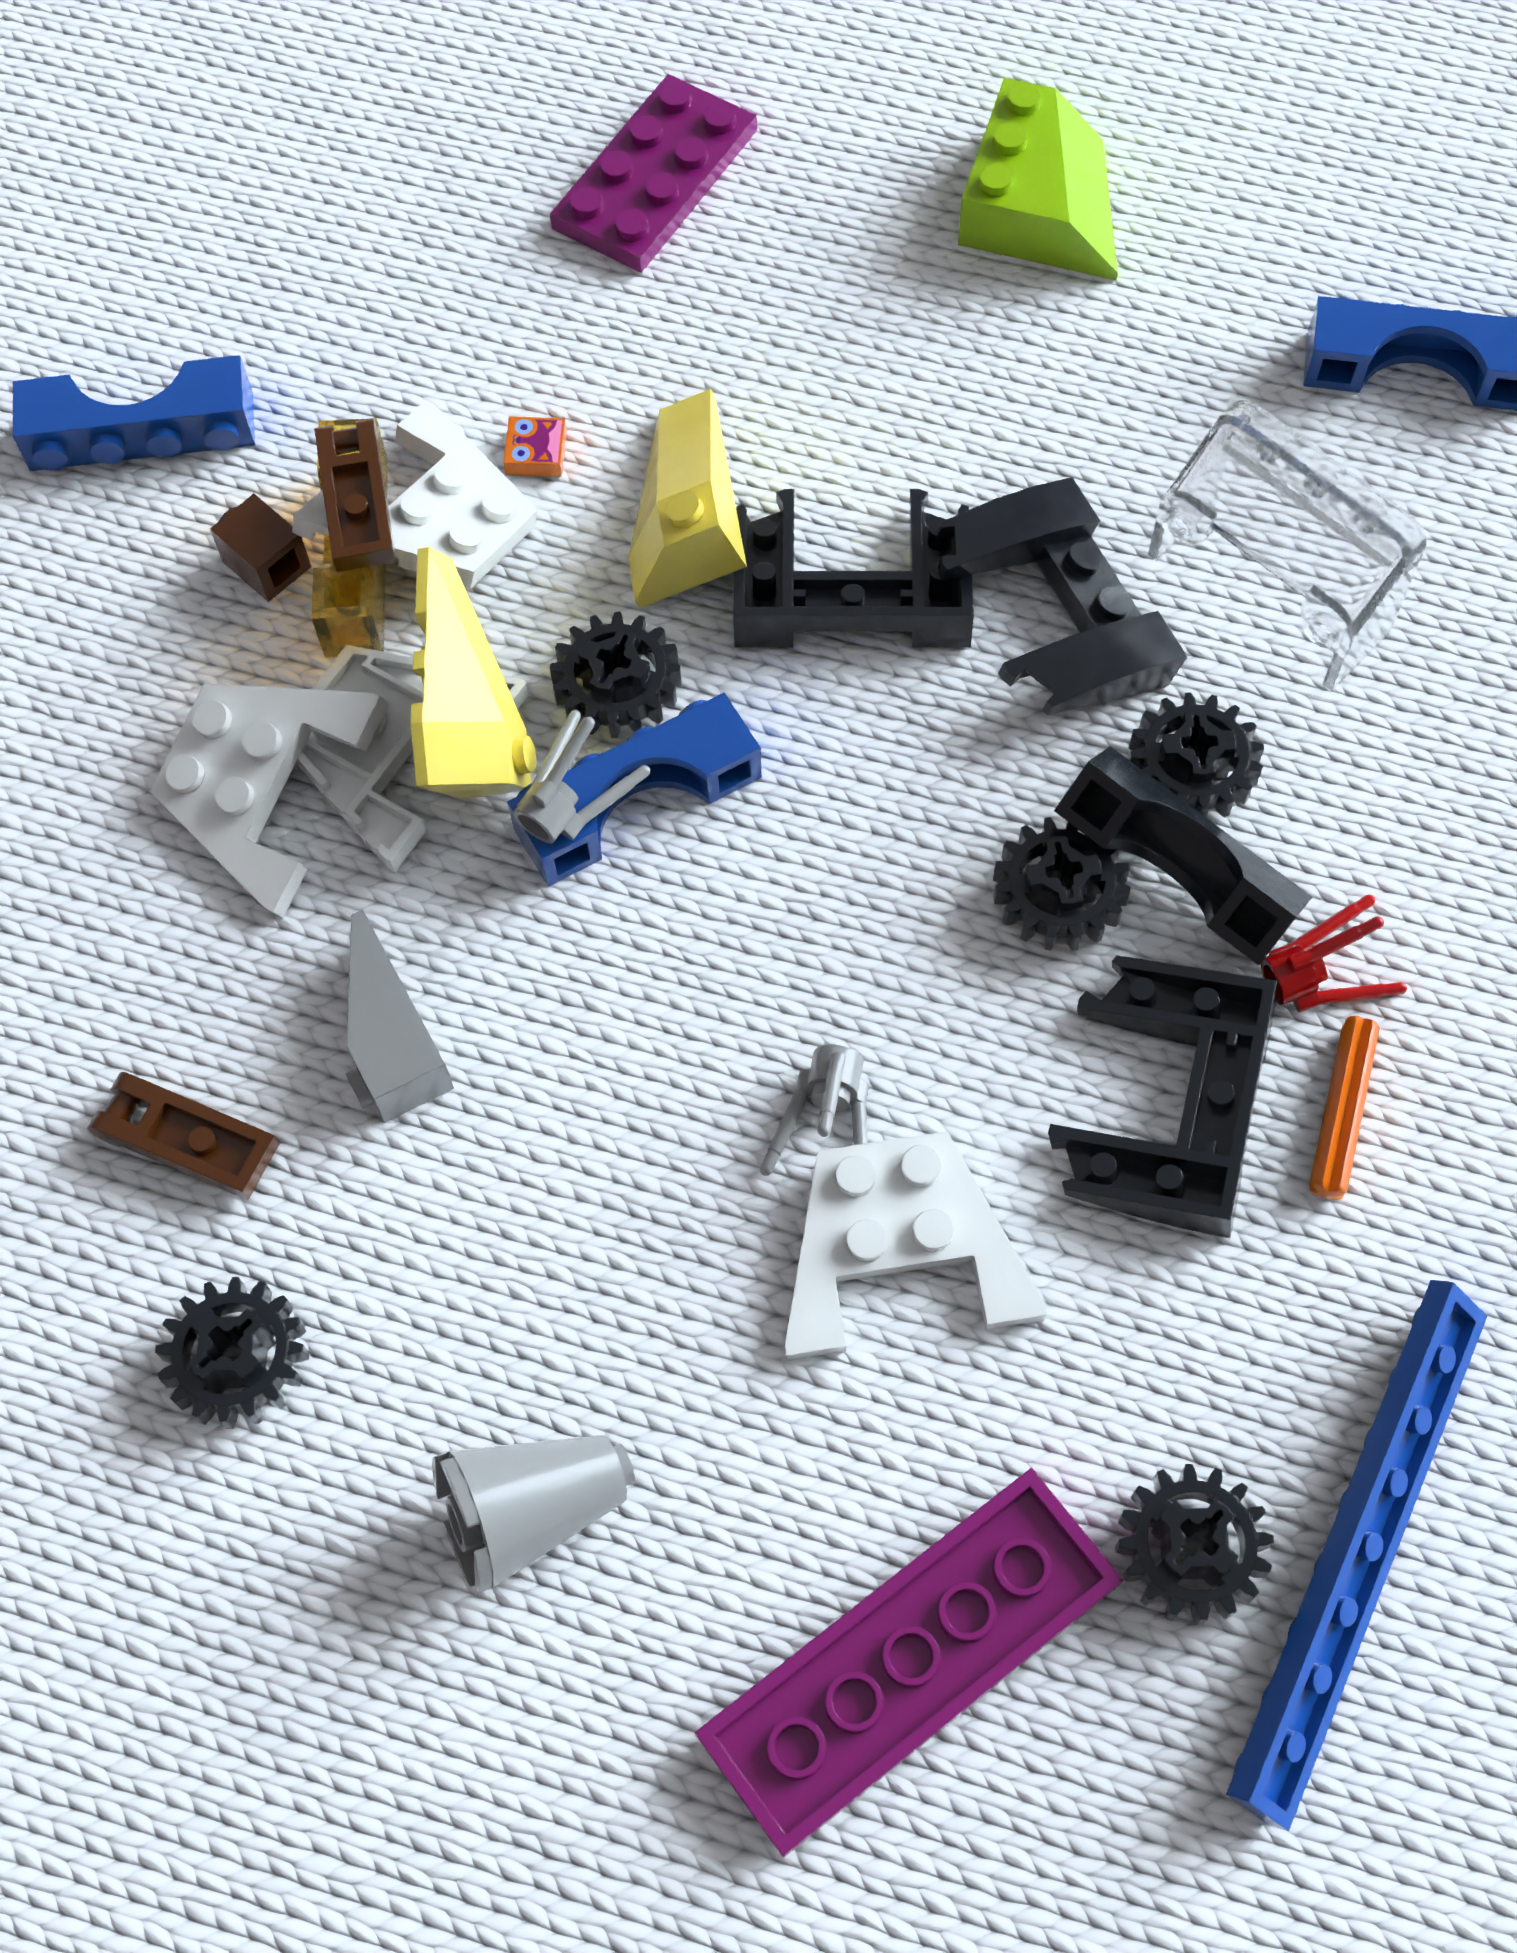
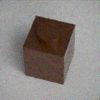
(260, 547)

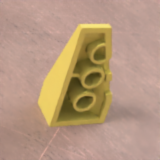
(686, 507)
(467, 727)

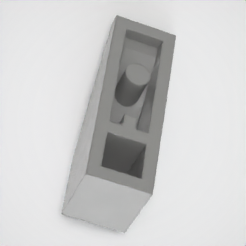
(385, 1034)

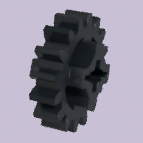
(613, 670)
(1214, 743)
(1043, 900)
(211, 1372)
(1213, 1563)

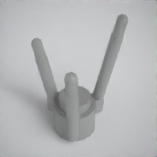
(550, 803)
(833, 1085)

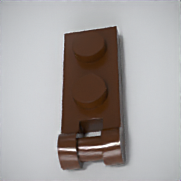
(355, 496)
(185, 1135)

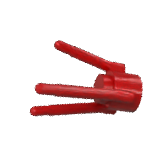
(1301, 965)

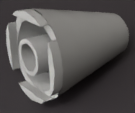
(525, 1500)

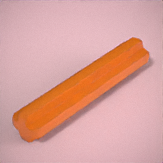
(1344, 1108)

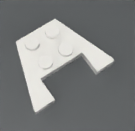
(455, 507)
(235, 763)
(356, 778)
(896, 1212)

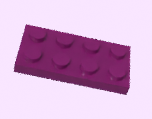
(653, 173)

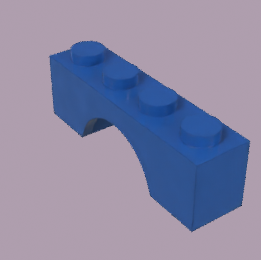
(1359, 338)
(199, 411)
(698, 752)

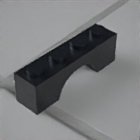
(1235, 888)

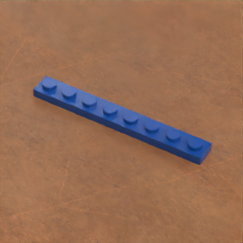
(1356, 1557)

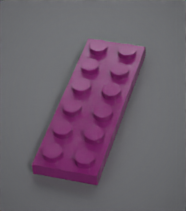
(907, 1661)

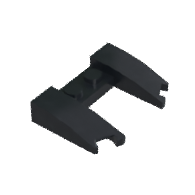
(777, 600)
(1116, 645)
(1201, 1176)

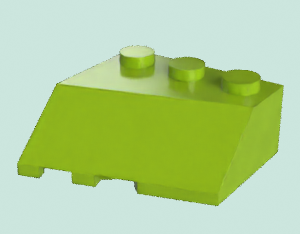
(1040, 185)

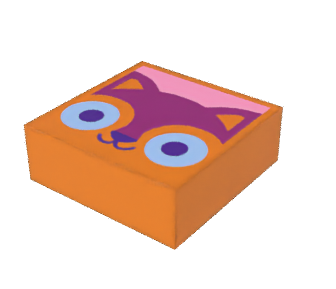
(535, 446)

